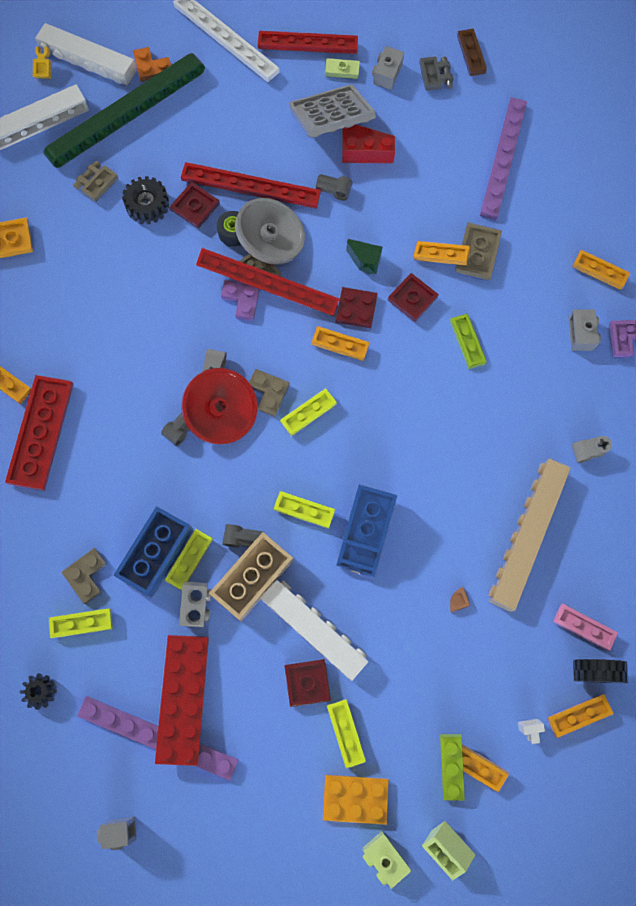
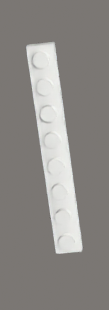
(227, 38)

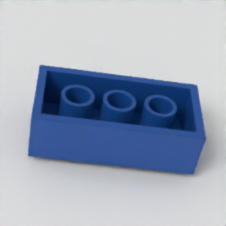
(153, 552)

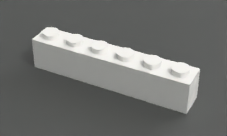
(86, 54)
(41, 116)
(314, 630)

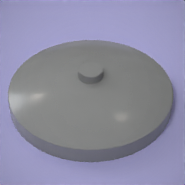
(269, 231)

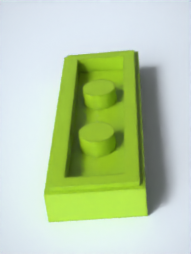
(468, 341)

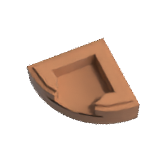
(459, 600)

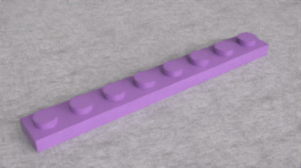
(503, 158)
(147, 732)

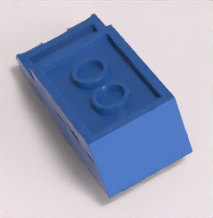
(366, 530)

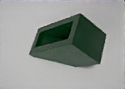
(364, 255)

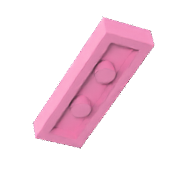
(585, 627)

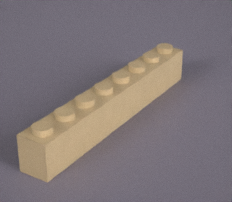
(529, 535)

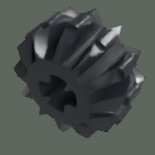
(30, 694)

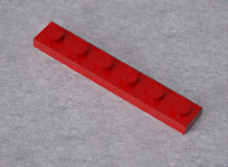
(308, 42)

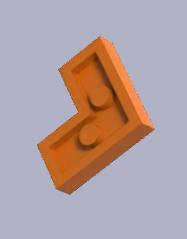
(146, 66)

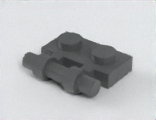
(431, 75)

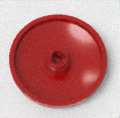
(219, 406)

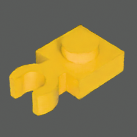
(42, 66)

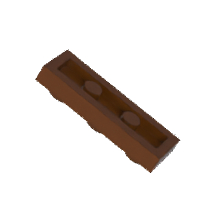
(471, 52)

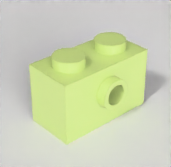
(448, 850)
(386, 860)

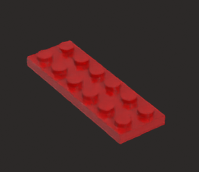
(39, 433)
(182, 701)

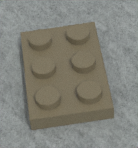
(484, 248)

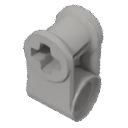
(214, 359)
(588, 449)

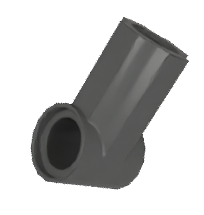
(338, 187)
(175, 431)
(237, 536)

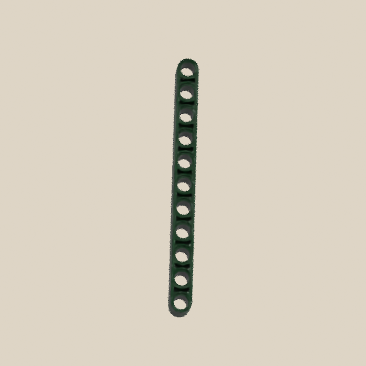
(123, 110)

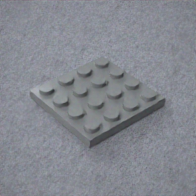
(331, 110)

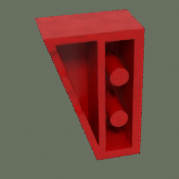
(367, 145)

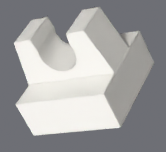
(531, 729)

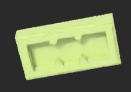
(342, 68)

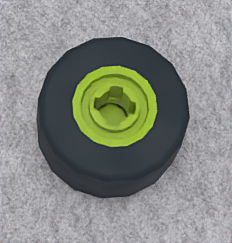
(225, 233)

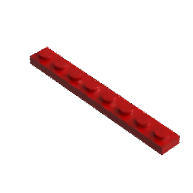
(251, 185)
(267, 281)

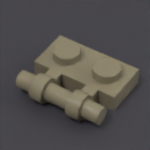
(98, 184)

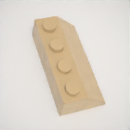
(251, 576)

